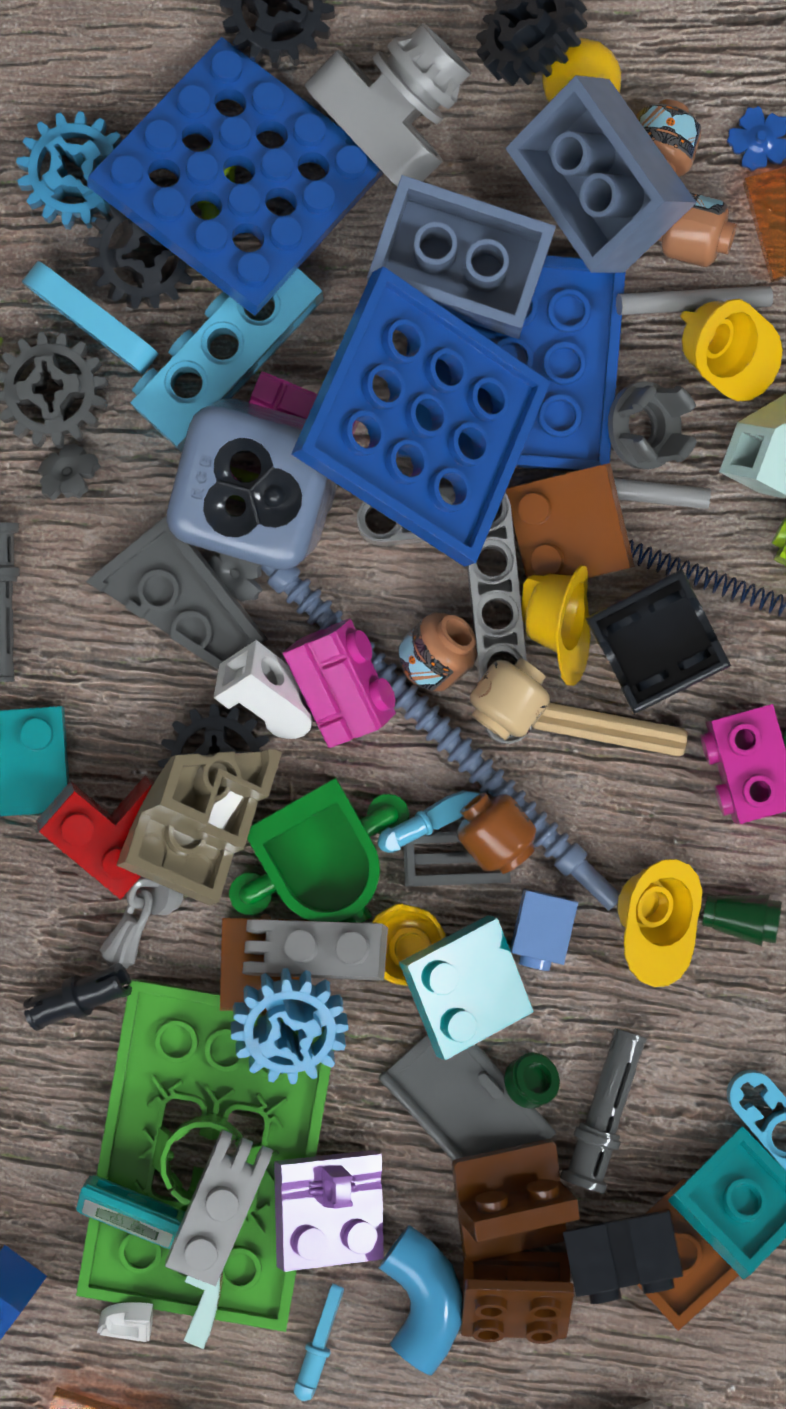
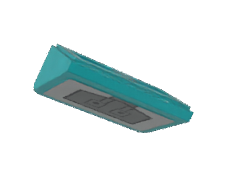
(129, 1211)

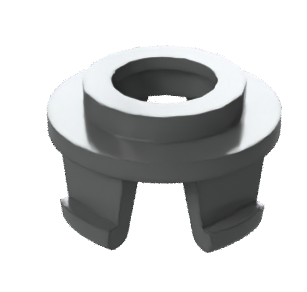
(664, 410)

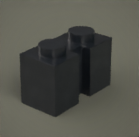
(624, 1255)

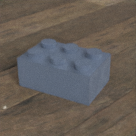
(600, 175)
(464, 254)

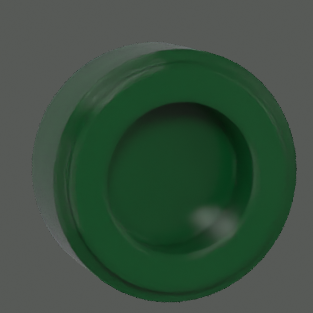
(532, 1080)

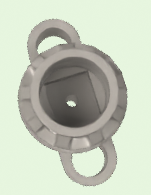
(381, 114)

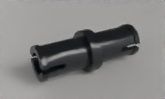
(77, 996)

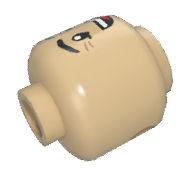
(510, 698)

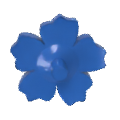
(759, 139)

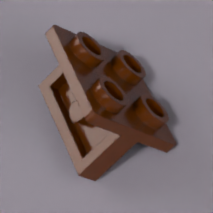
(511, 1200)
(517, 1297)

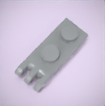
(322, 948)
(217, 1210)

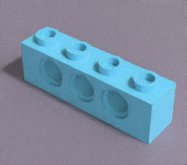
(221, 378)

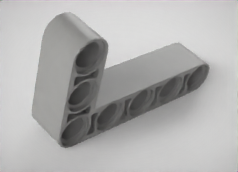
(481, 587)

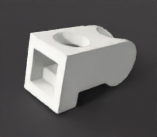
(265, 688)

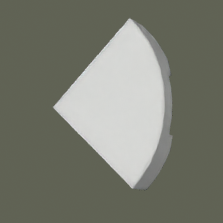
(127, 1321)

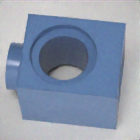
(543, 929)

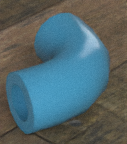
(433, 1297)

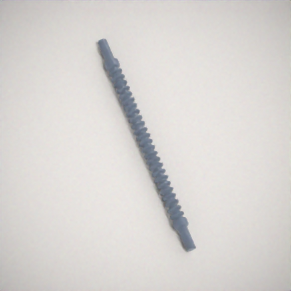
(569, 857)

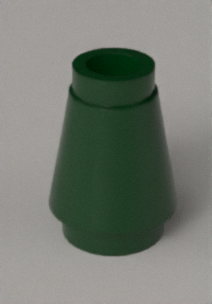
(744, 916)

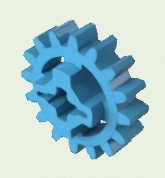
(56, 181)
(301, 1008)

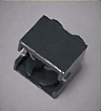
(658, 641)

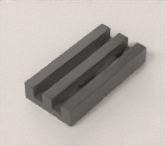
(412, 859)

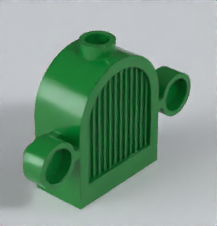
(318, 856)

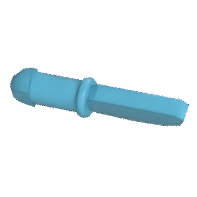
(425, 821)
(317, 1351)

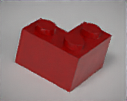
(92, 834)

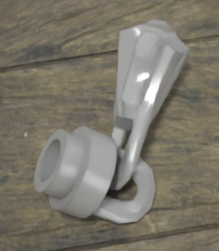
(154, 899)

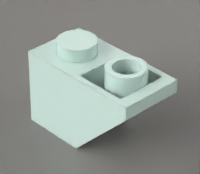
(759, 450)

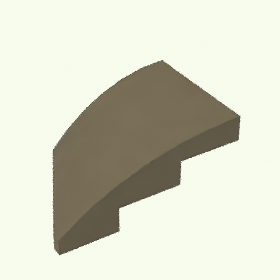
(198, 820)

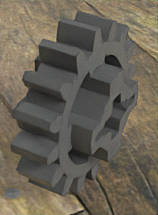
(74, 388)

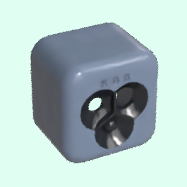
(282, 505)

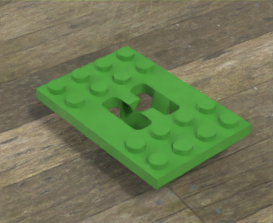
(182, 1049)

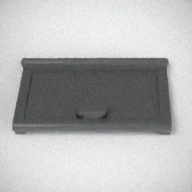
(458, 1104)

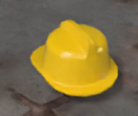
(732, 347)
(555, 617)
(660, 921)

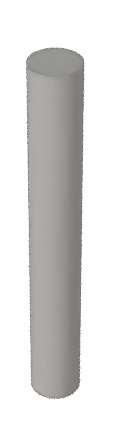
(689, 299)
(661, 493)

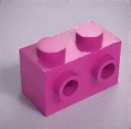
(749, 763)

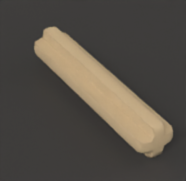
(613, 729)

